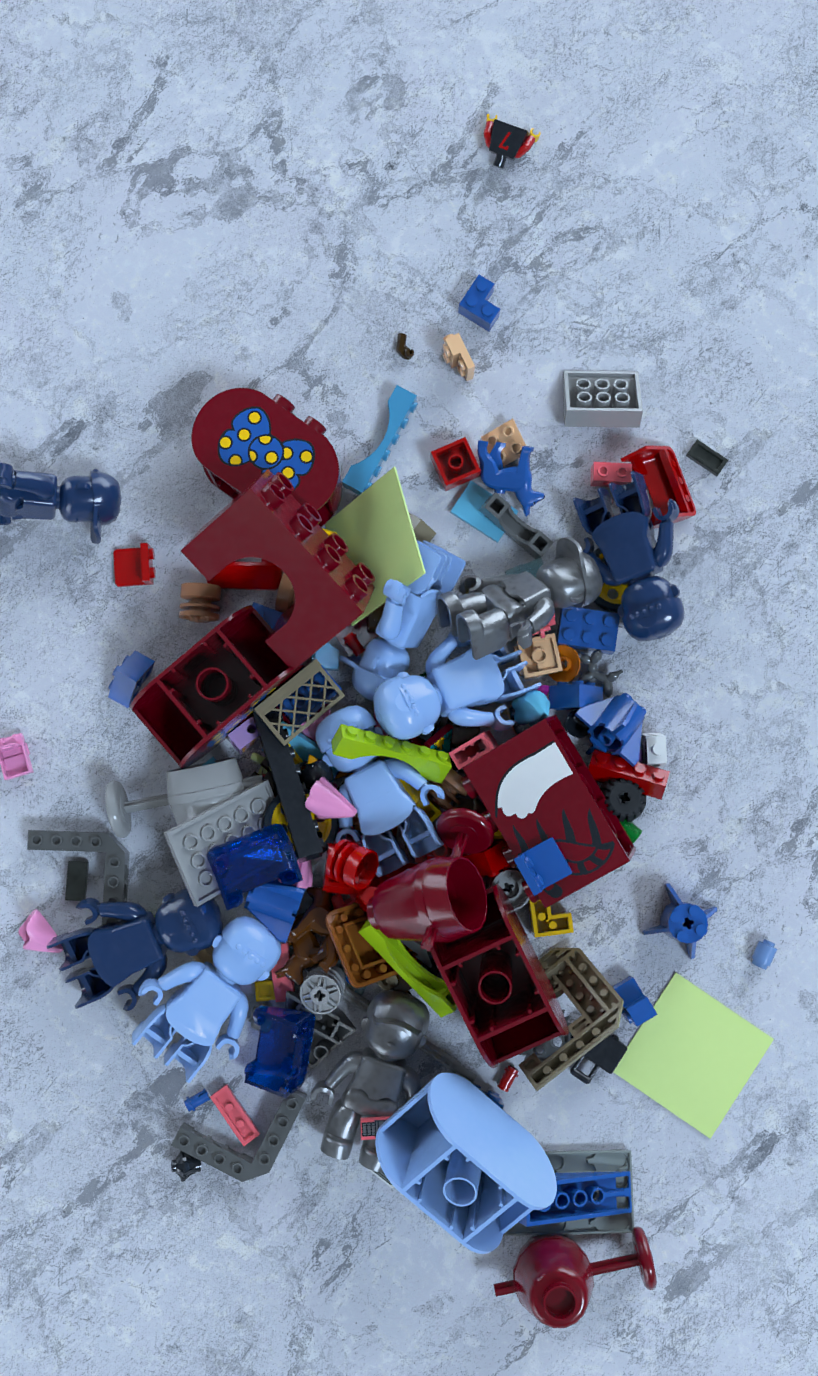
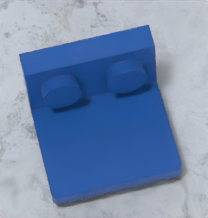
(542, 865)

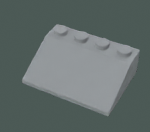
(602, 399)

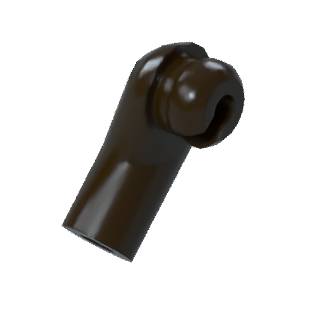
(401, 347)

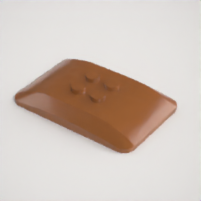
(359, 959)

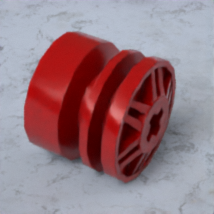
(352, 865)

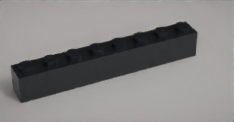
(289, 789)

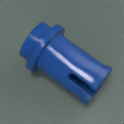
(197, 1100)

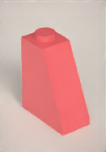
(473, 749)

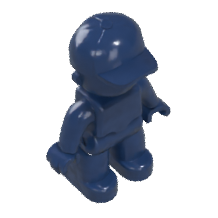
(78, 498)
(633, 556)
(135, 943)

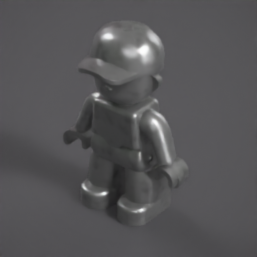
(519, 603)
(380, 1072)

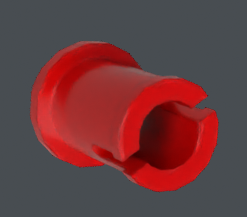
(354, 644)
(508, 1078)

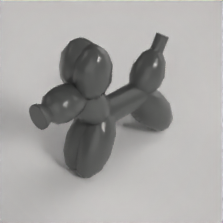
(593, 673)

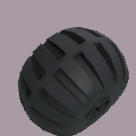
(635, 801)

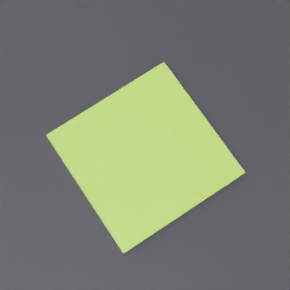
(380, 536)
(693, 1055)

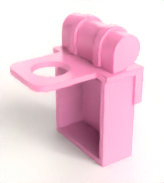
(14, 757)

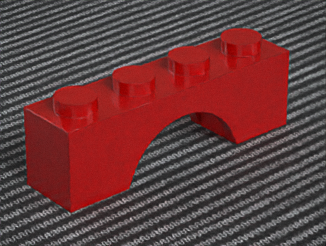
(608, 766)

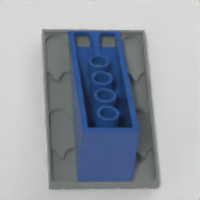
(590, 1196)

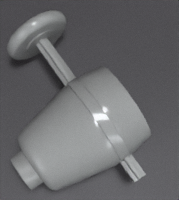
(188, 793)

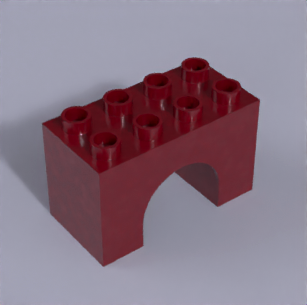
(275, 527)

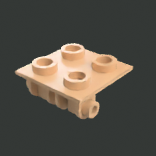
(508, 434)

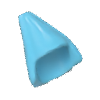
(531, 708)

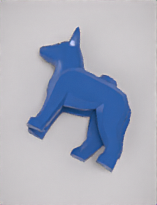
(513, 479)

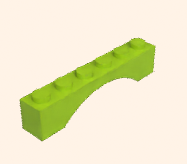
(356, 743)
(428, 986)

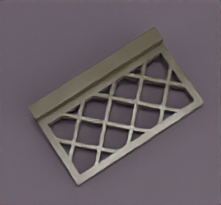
(287, 689)

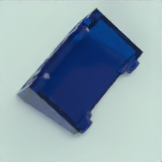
(253, 862)
(281, 1050)

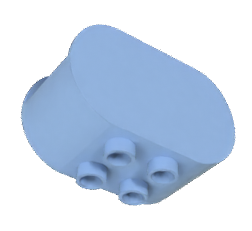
(465, 1162)

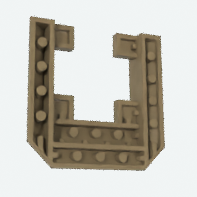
(592, 996)

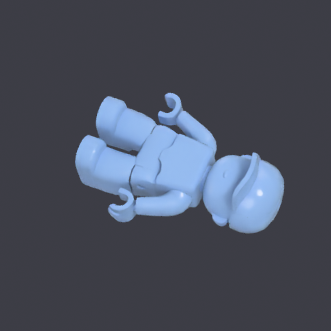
(404, 619)
(451, 689)
(380, 796)
(209, 996)

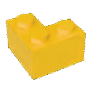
(548, 924)

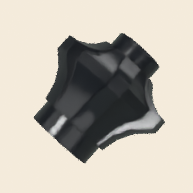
(185, 1165)

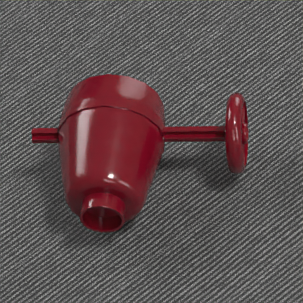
(441, 895)
(557, 1278)

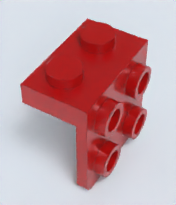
(134, 566)

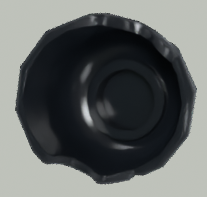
(575, 726)

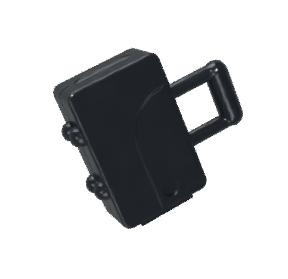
(604, 1055)

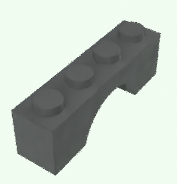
(502, 515)

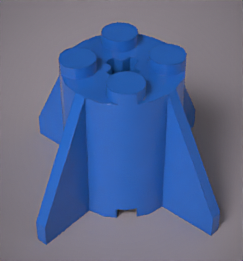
(615, 726)
(275, 907)
(680, 912)

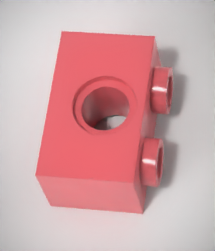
(606, 472)

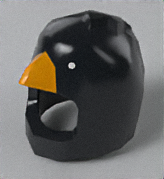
(314, 771)

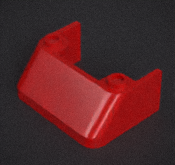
(663, 480)
(249, 576)

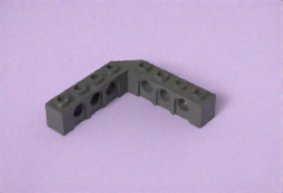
(116, 857)
(233, 1163)

